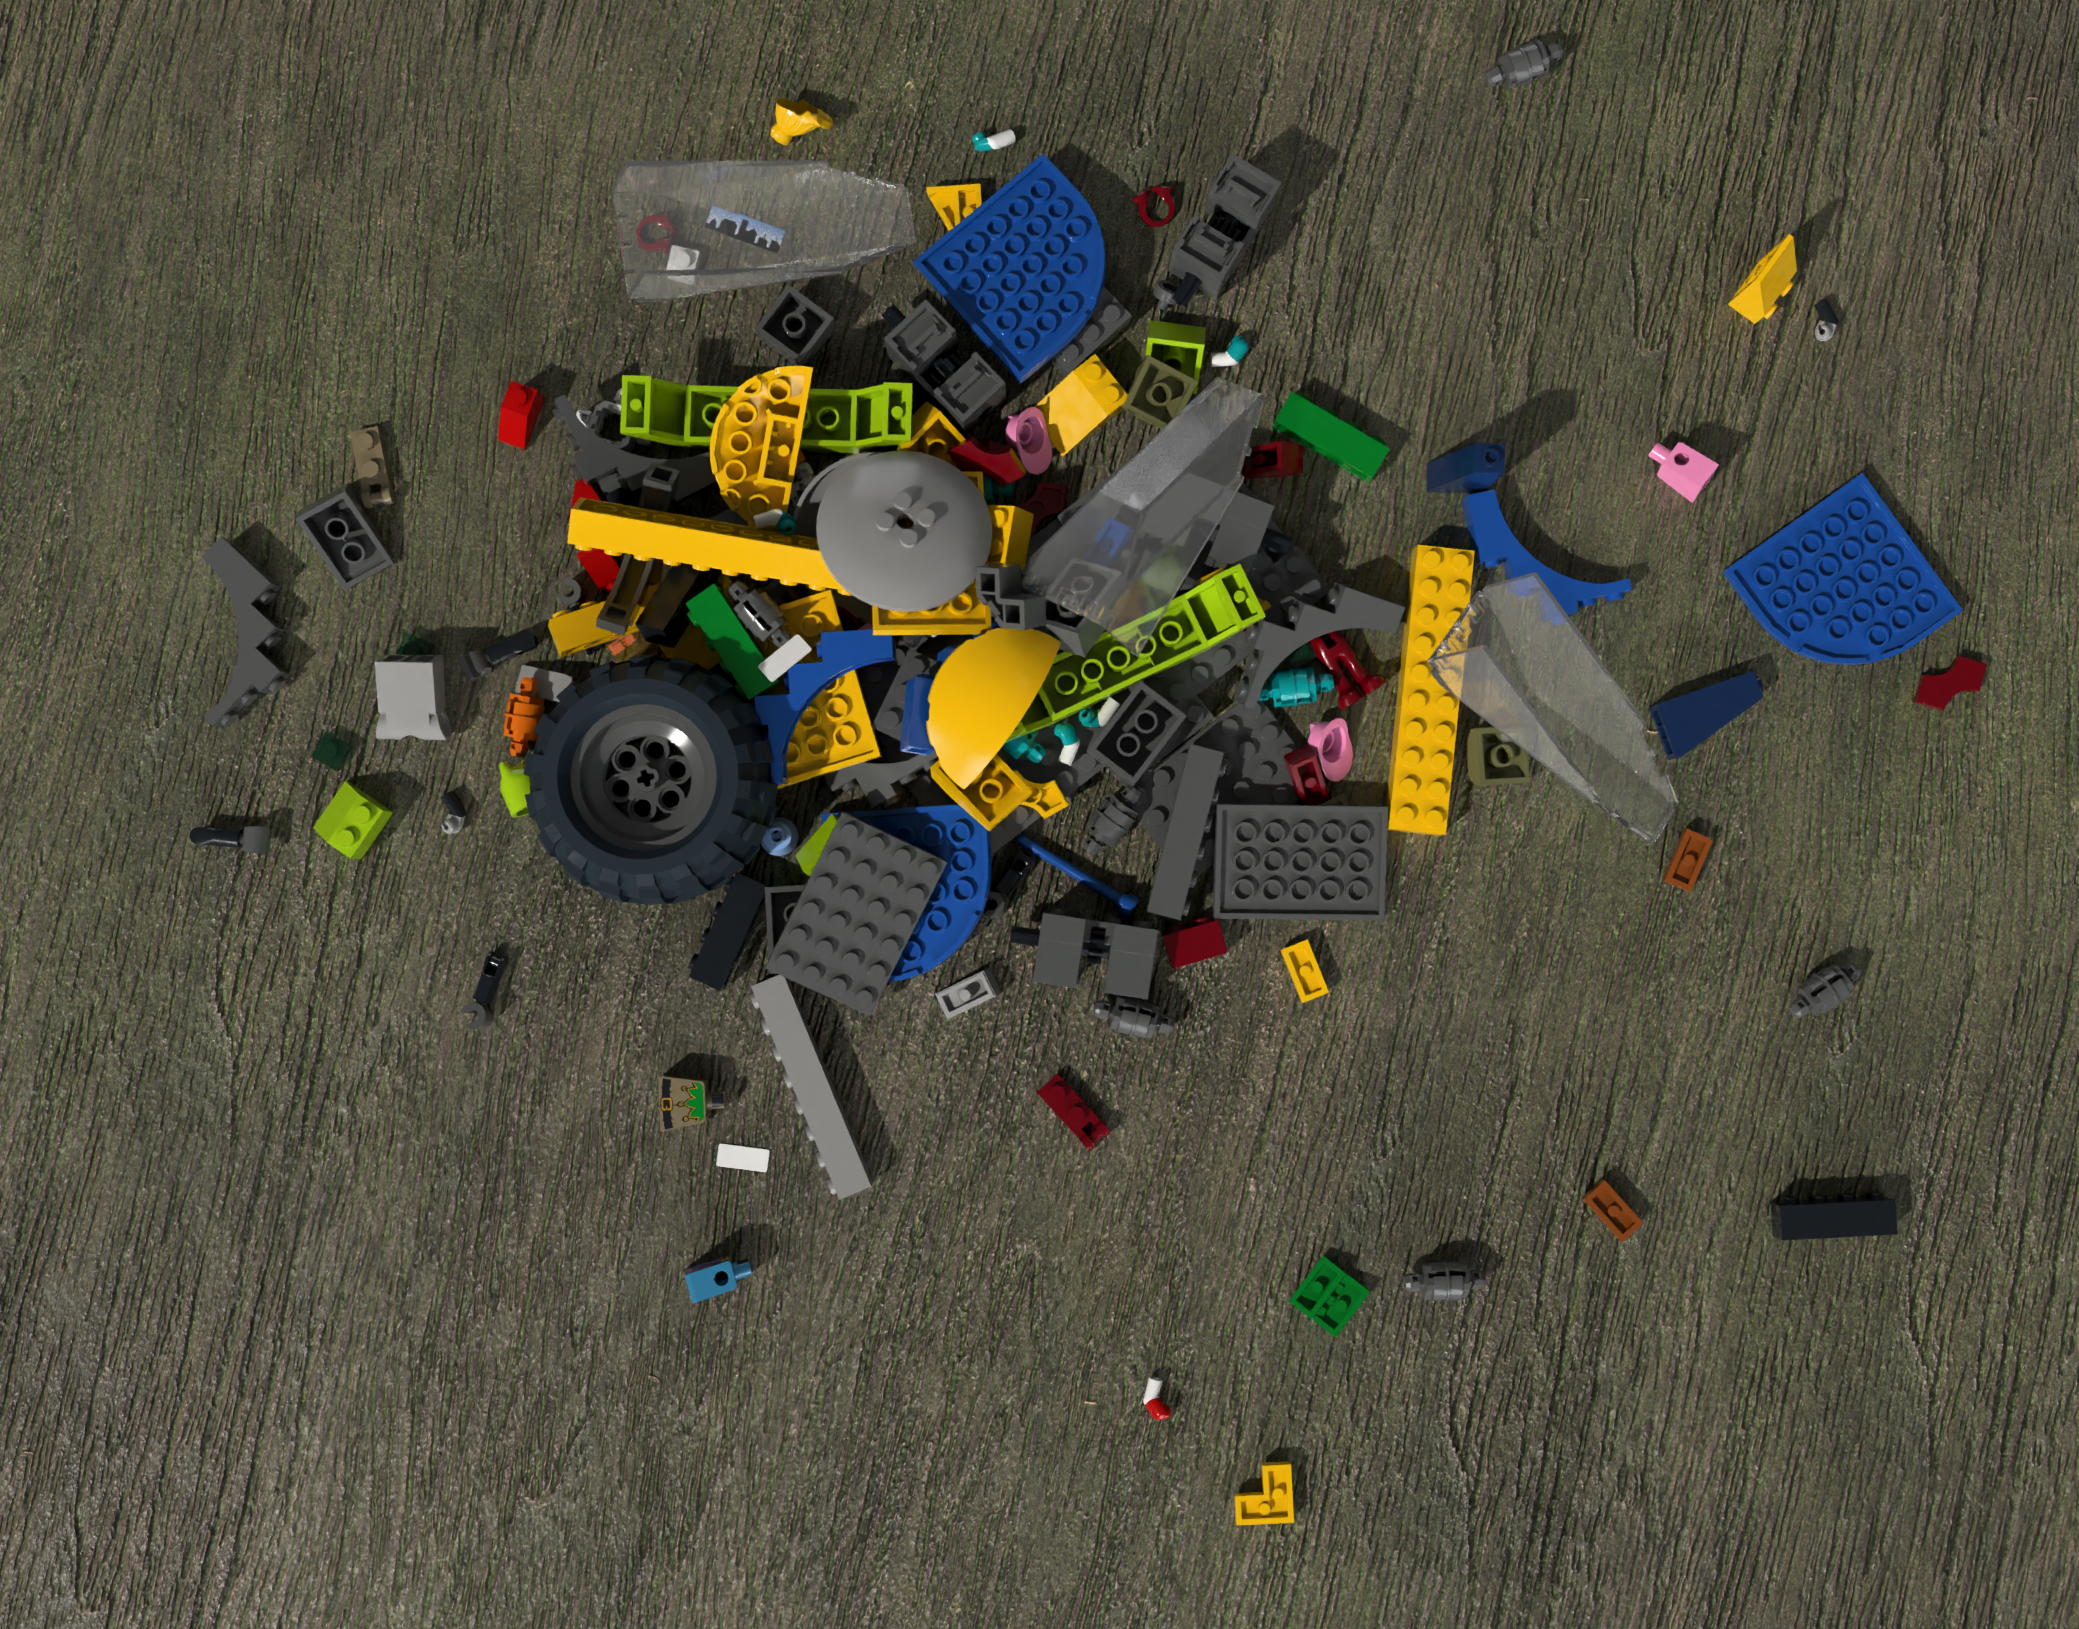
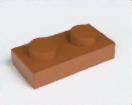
(1687, 860)
(1612, 1210)

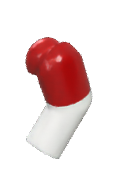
(1152, 1401)

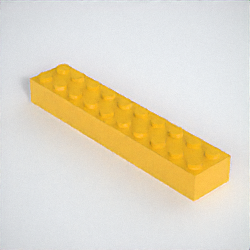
(699, 543)
(1425, 710)

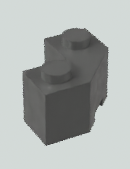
(1001, 590)

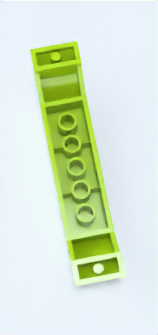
(833, 421)
(1185, 630)

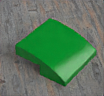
(1329, 1296)

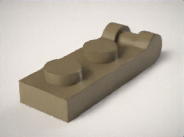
(372, 466)

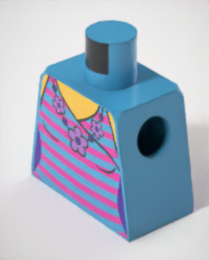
(702, 1279)

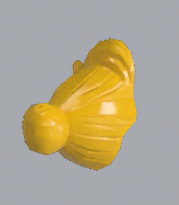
(797, 120)

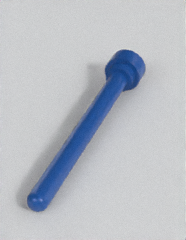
(1123, 902)

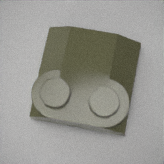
(1158, 392)
(1495, 758)

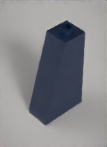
(1467, 469)
(1699, 714)

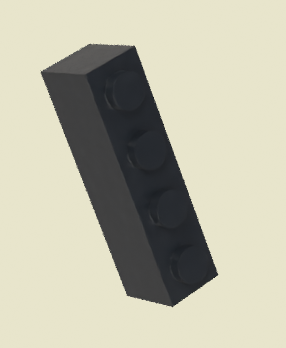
(666, 613)
(728, 932)
(1833, 1217)

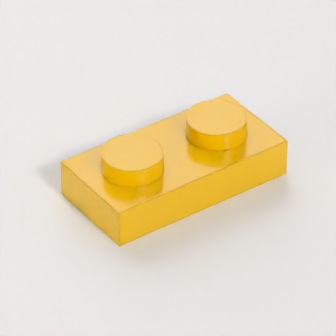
(1304, 971)

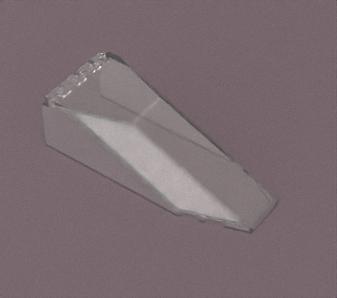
(750, 224)
(1151, 520)
(1547, 691)

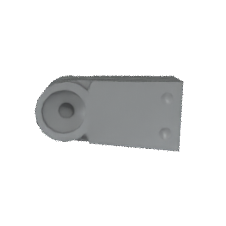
(411, 697)

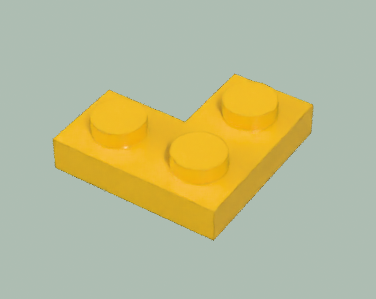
(1271, 1505)

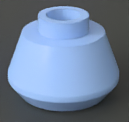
(787, 833)

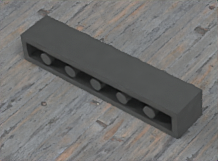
(1185, 831)

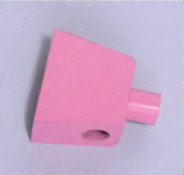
(1683, 469)

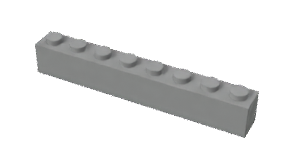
(812, 1086)

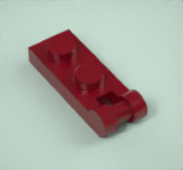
(1073, 1111)

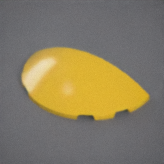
(760, 441)
(984, 696)

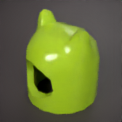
(514, 787)

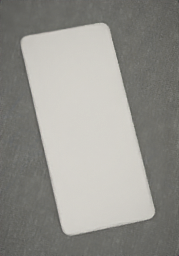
(784, 658)
(742, 1157)

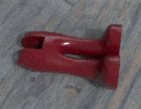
(1343, 651)

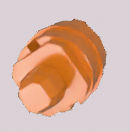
(522, 716)

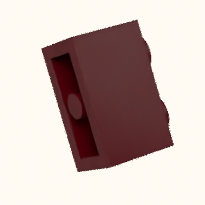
(1194, 943)

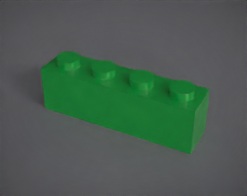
(1330, 436)
(732, 642)

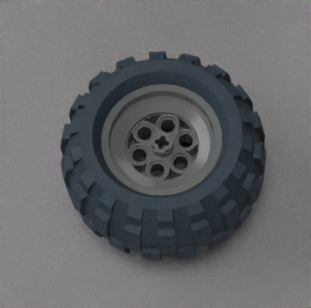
(672, 850)

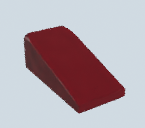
(1306, 776)

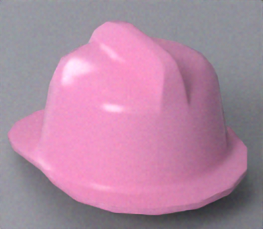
(1030, 437)
(1332, 747)

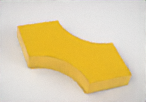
(1046, 797)

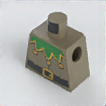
(686, 1101)

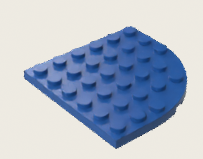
(1023, 267)
(1843, 582)
(961, 889)

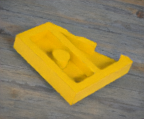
(955, 202)

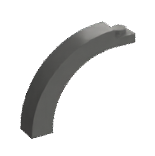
(635, 575)

